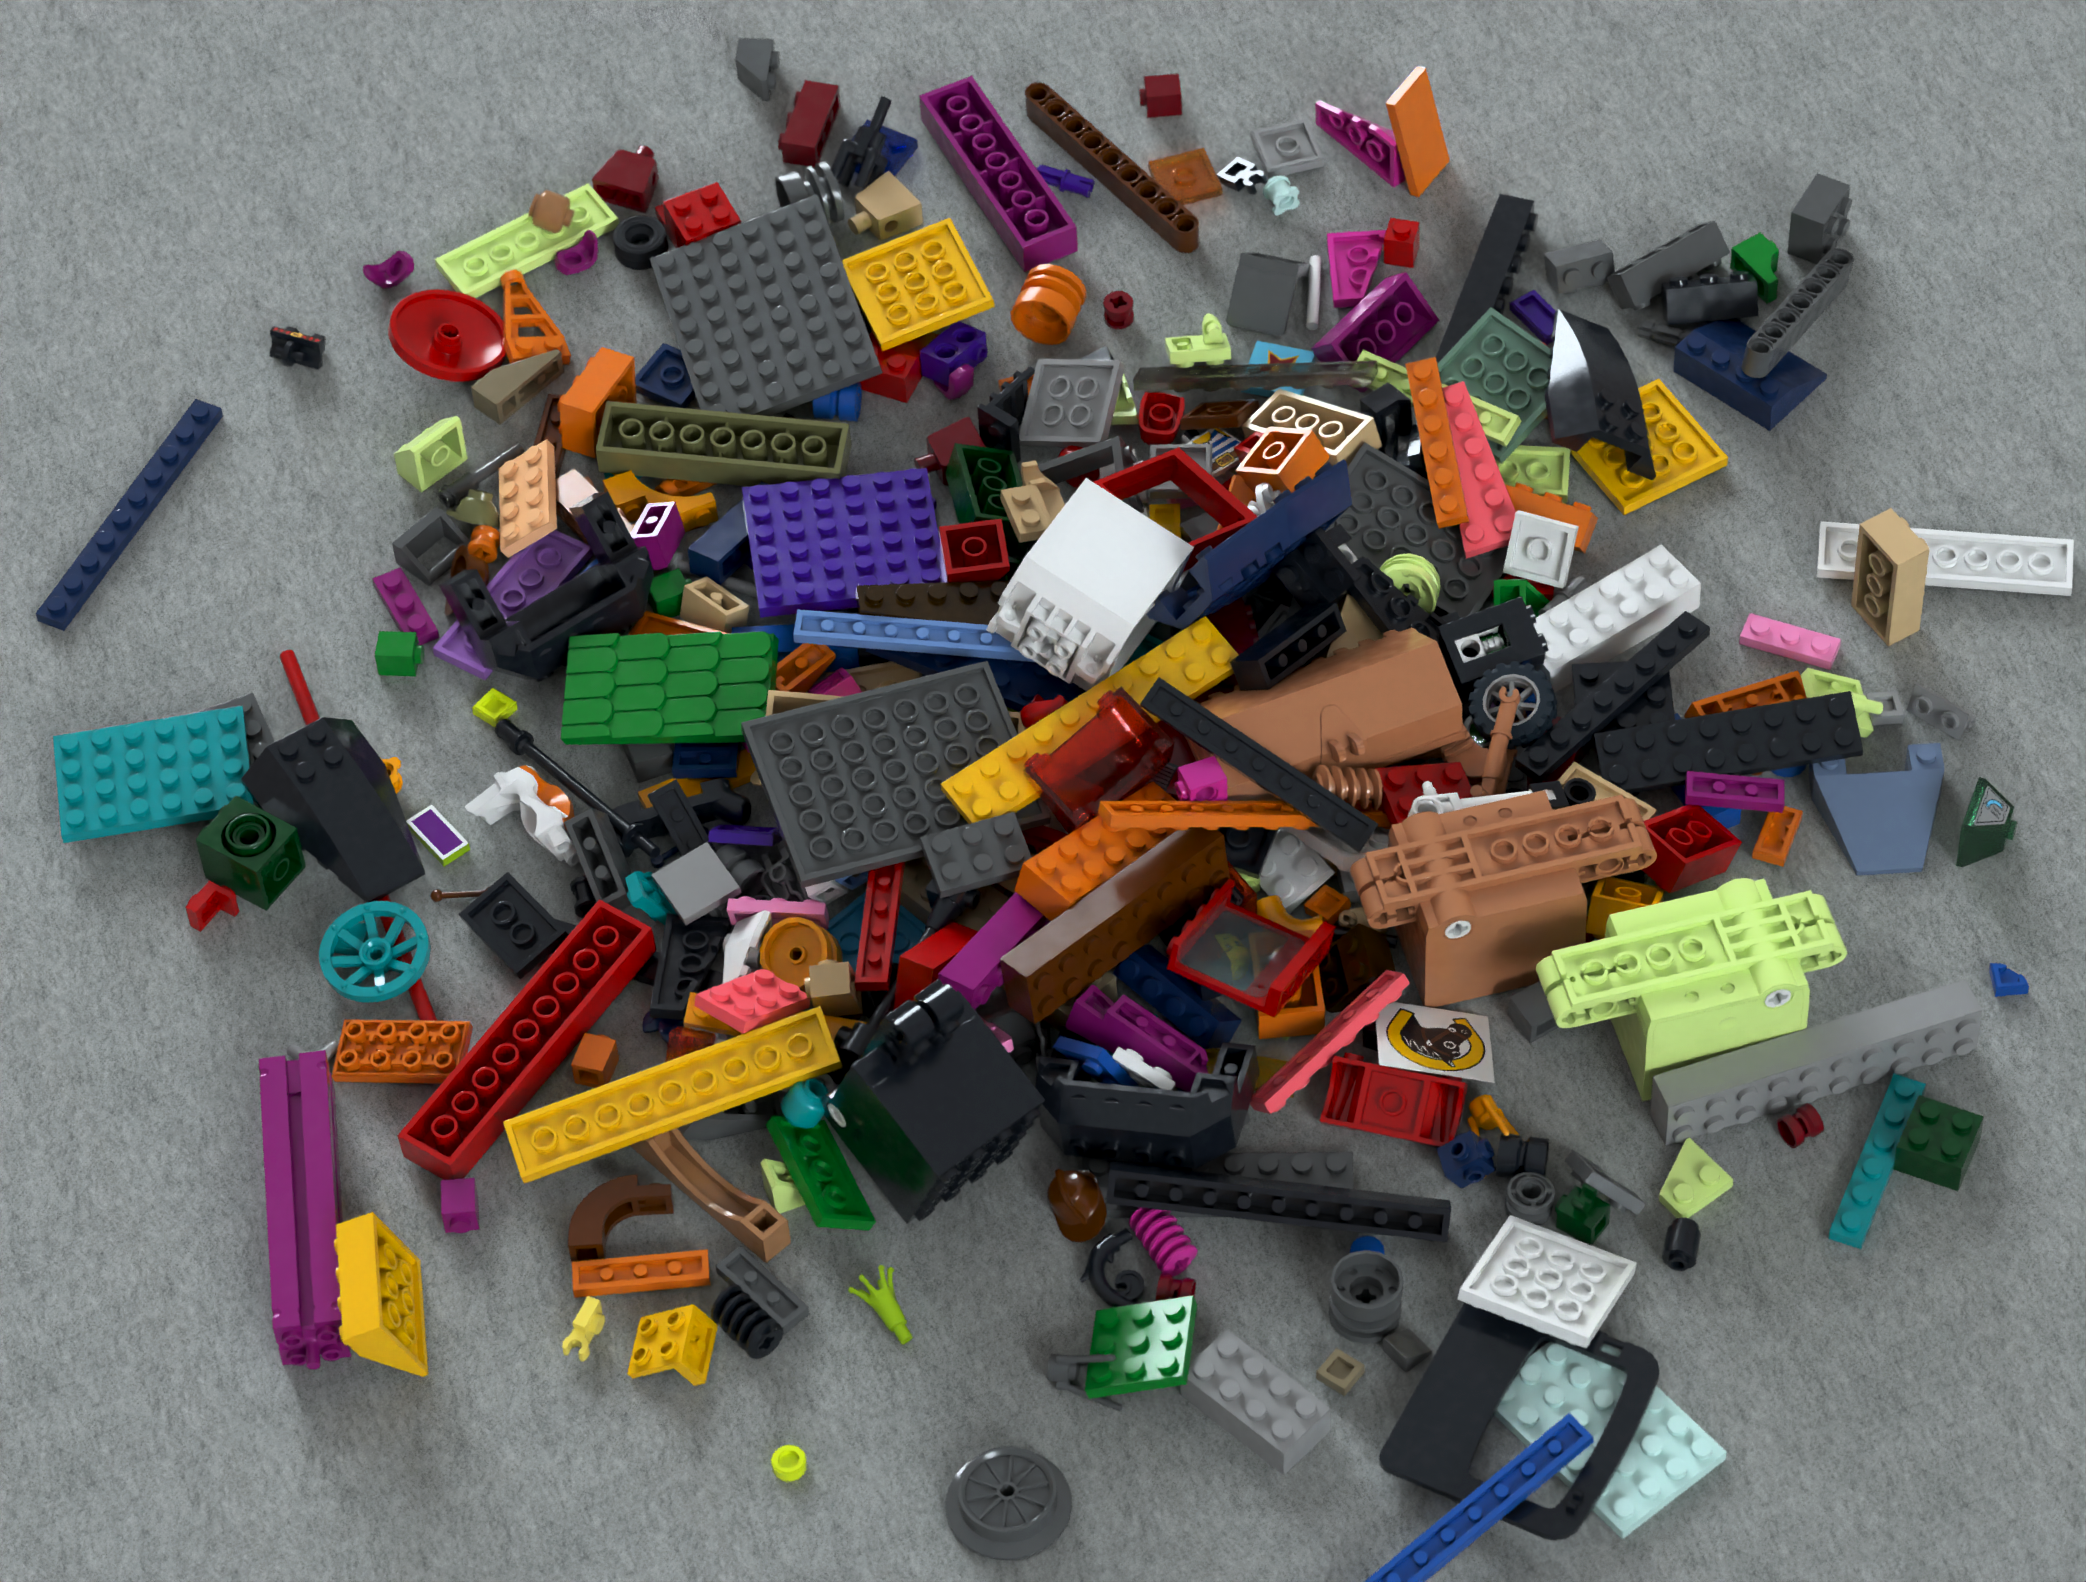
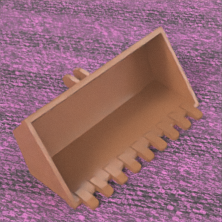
(1347, 710)

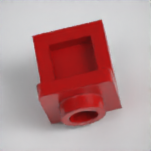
(208, 902)

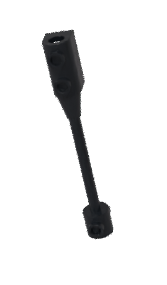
(853, 1042)

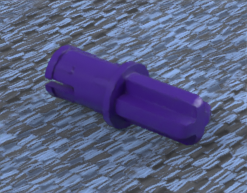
(1066, 181)

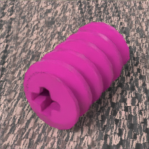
(1163, 1239)

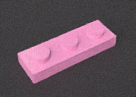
(1789, 641)
(779, 908)

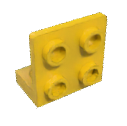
(674, 1340)

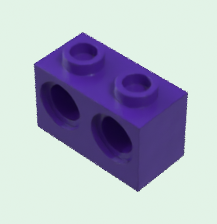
(951, 349)

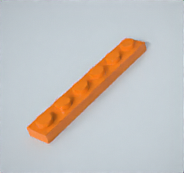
(1437, 442)

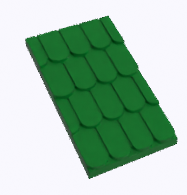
(666, 687)

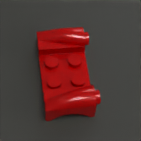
(1393, 1101)

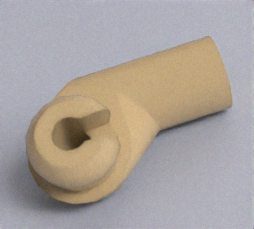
(1355, 916)

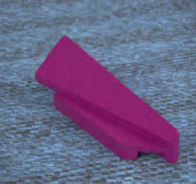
(1135, 1028)

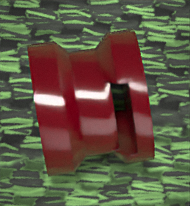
(1118, 310)

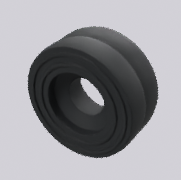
(635, 229)

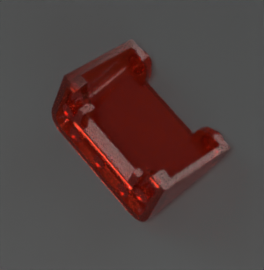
(1100, 761)

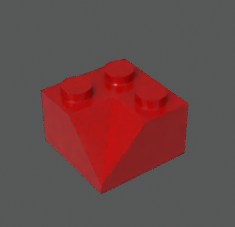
(974, 551)

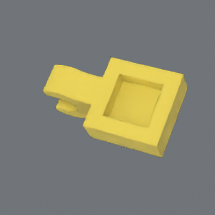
(585, 1325)

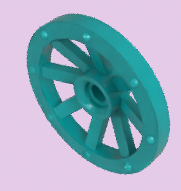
(374, 949)

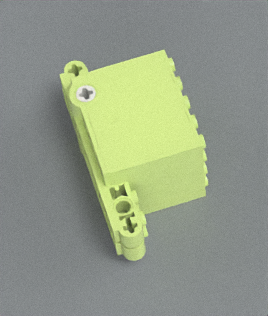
(1696, 974)

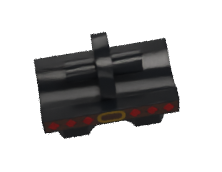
(297, 348)

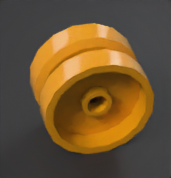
(795, 946)

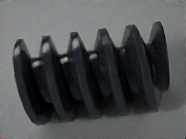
(746, 1322)

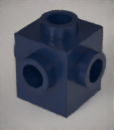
(1466, 1159)

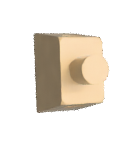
(886, 208)

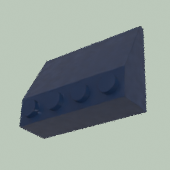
(1713, 361)

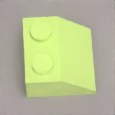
(432, 454)

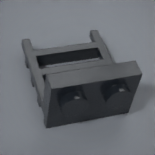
(999, 418)

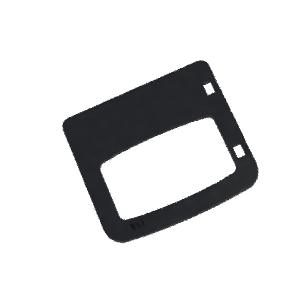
(1461, 1393)

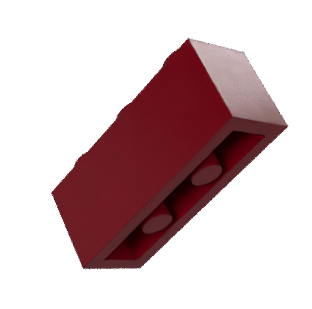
(809, 123)

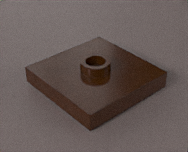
(1219, 414)

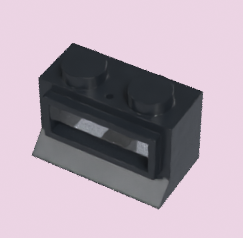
(1389, 409)

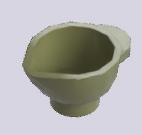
(476, 509)

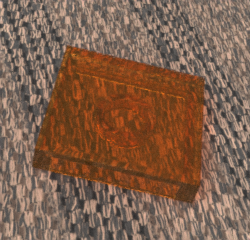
(1187, 176)

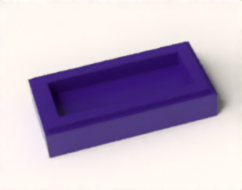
(1535, 315)

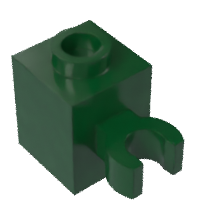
(1582, 1214)

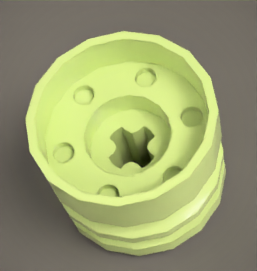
(1420, 576)

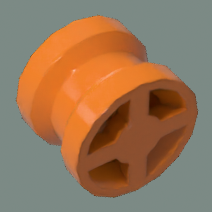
(484, 543)

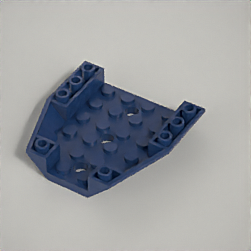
(1257, 548)

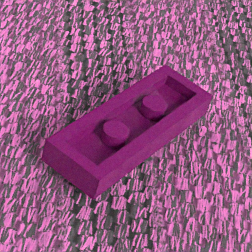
(405, 605)
(1734, 791)

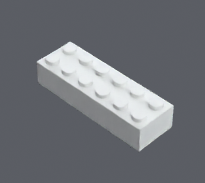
(1616, 613)

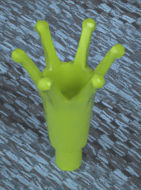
(885, 1303)

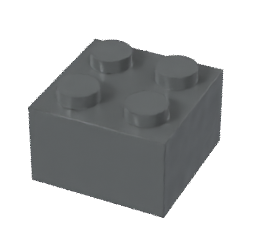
(1819, 219)

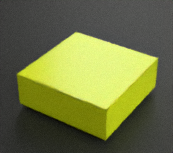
(494, 707)

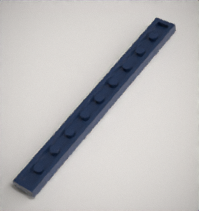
(129, 515)

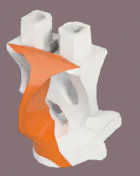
(541, 805)

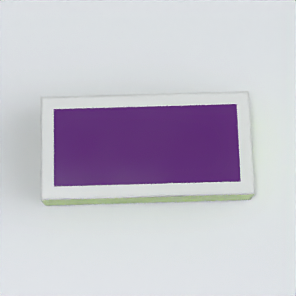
(438, 835)

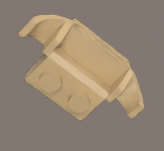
(1032, 505)

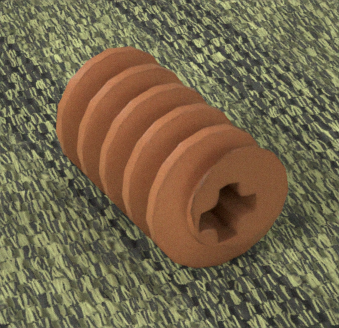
(1351, 784)

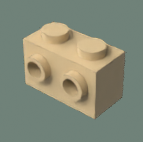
(712, 606)
(834, 988)

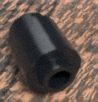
(1681, 1244)

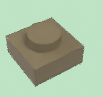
(1340, 1372)

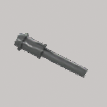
(458, 489)

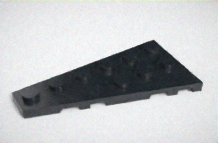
(1393, 610)

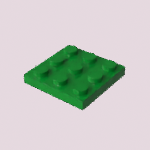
(1149, 1346)

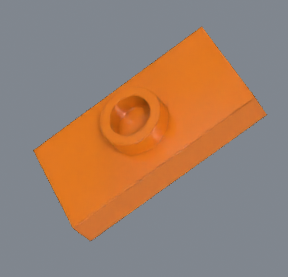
(1777, 836)

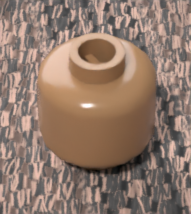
(551, 211)

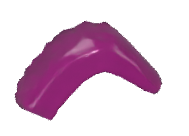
(578, 257)
(391, 271)
(959, 382)

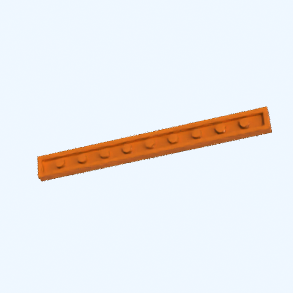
(1214, 814)

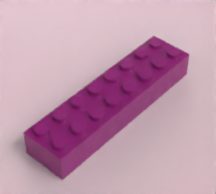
(998, 173)

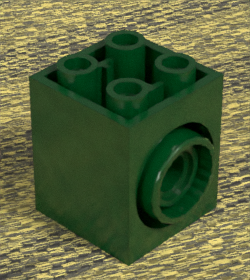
(250, 852)

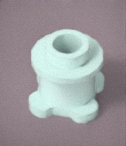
(1281, 194)

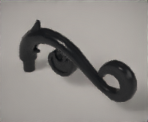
(1095, 1272)

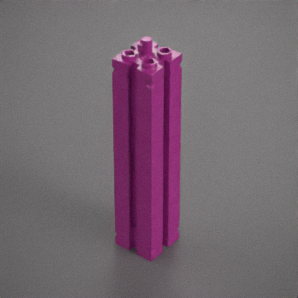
(302, 1206)

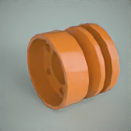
(1048, 304)

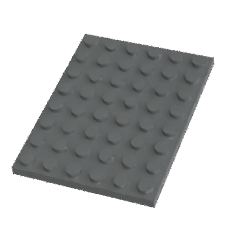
(766, 313)
(866, 770)

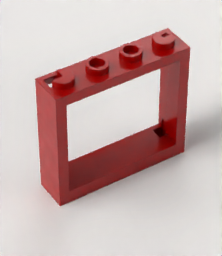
(1195, 483)

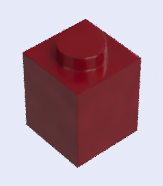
(1161, 95)

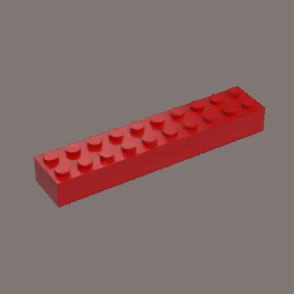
(527, 1042)

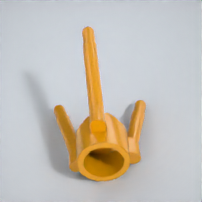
(1488, 1116)

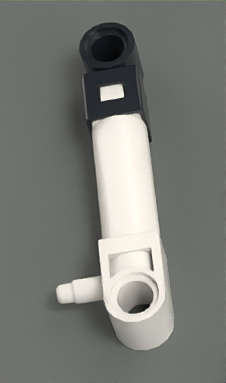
(1575, 792)

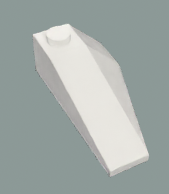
(743, 948)

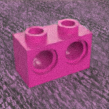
(1202, 781)

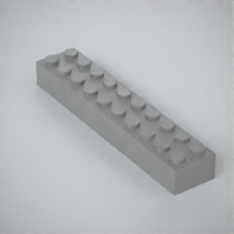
(1815, 1062)

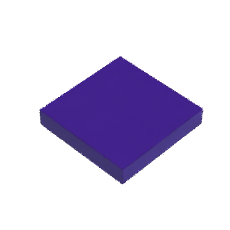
(745, 835)

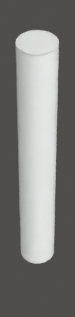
(1313, 293)

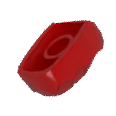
(1160, 417)

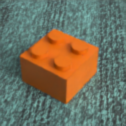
(1283, 459)

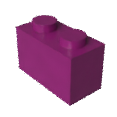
(660, 531)

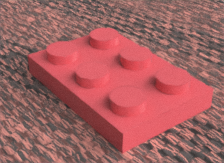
(752, 1000)

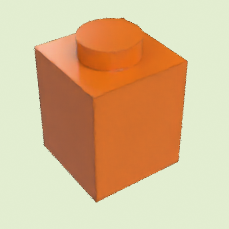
(595, 1060)

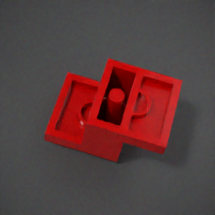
(696, 215)

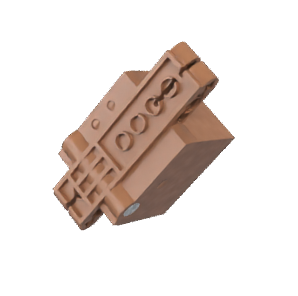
(1495, 887)

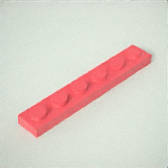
(1329, 1041)

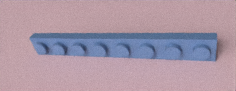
(902, 635)

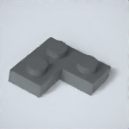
(1593, 1175)

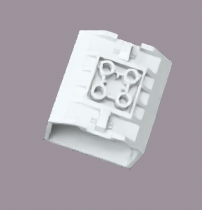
(1088, 587)

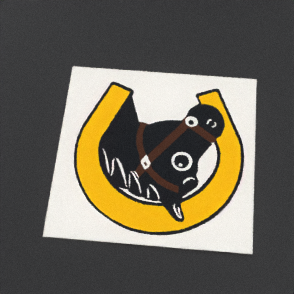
(1435, 1041)

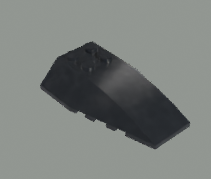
(1595, 393)
(341, 803)

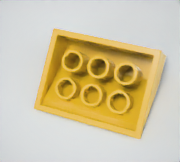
(380, 1295)

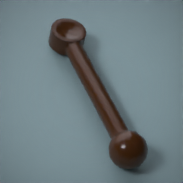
(438, 895)

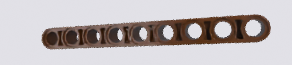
(1112, 167)

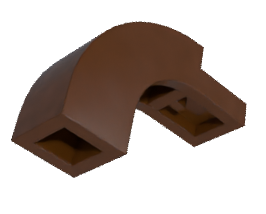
(607, 1207)

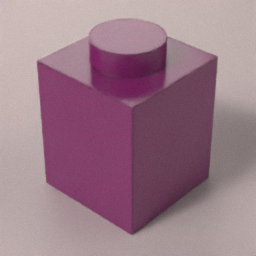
(459, 1205)

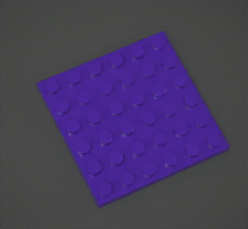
(833, 534)

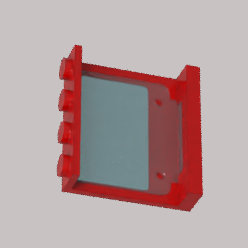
(1246, 953)

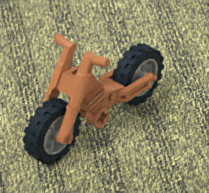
(1490, 768)

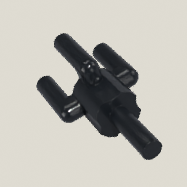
(863, 151)

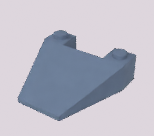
(1881, 816)

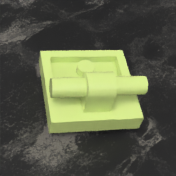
(1208, 347)
(1821, 683)

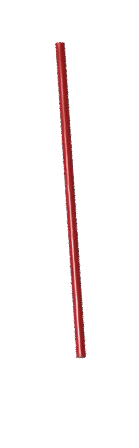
(309, 713)

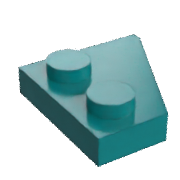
(647, 896)

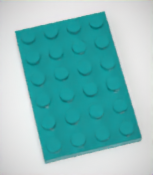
(150, 773)

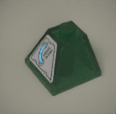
(1985, 825)

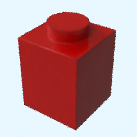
(1401, 242)

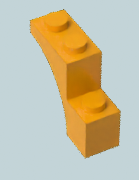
(633, 495)

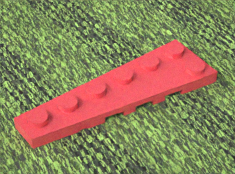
(1483, 487)

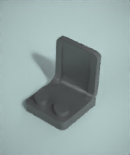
(1264, 292)

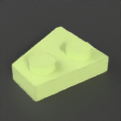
(1693, 1182)

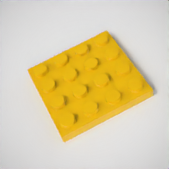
(917, 284)
(1679, 452)

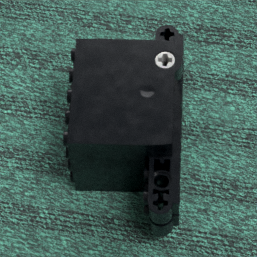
(932, 1102)

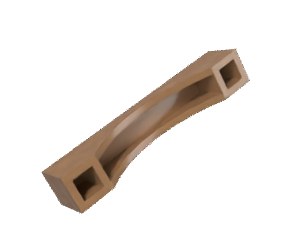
(744, 1216)

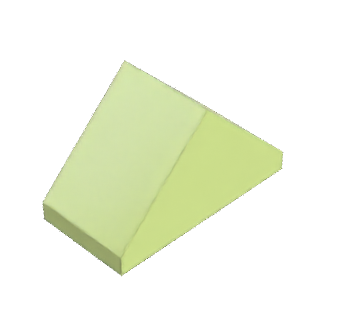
(780, 1186)

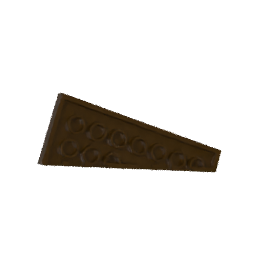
(946, 601)

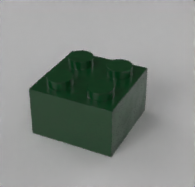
(1938, 1143)

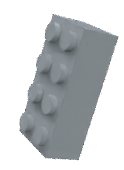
(1256, 1402)

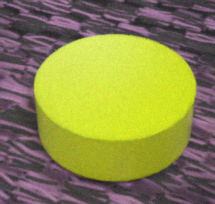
(789, 1463)

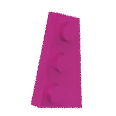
(1353, 264)

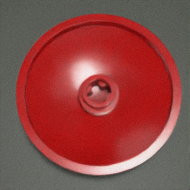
(447, 335)

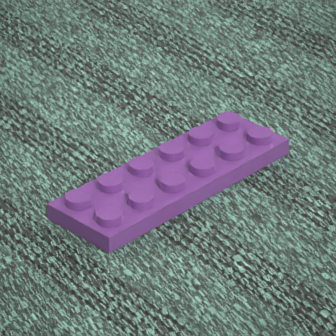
(519, 583)

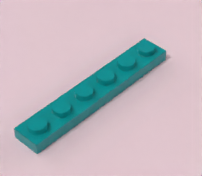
(1875, 1163)

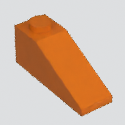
(803, 667)

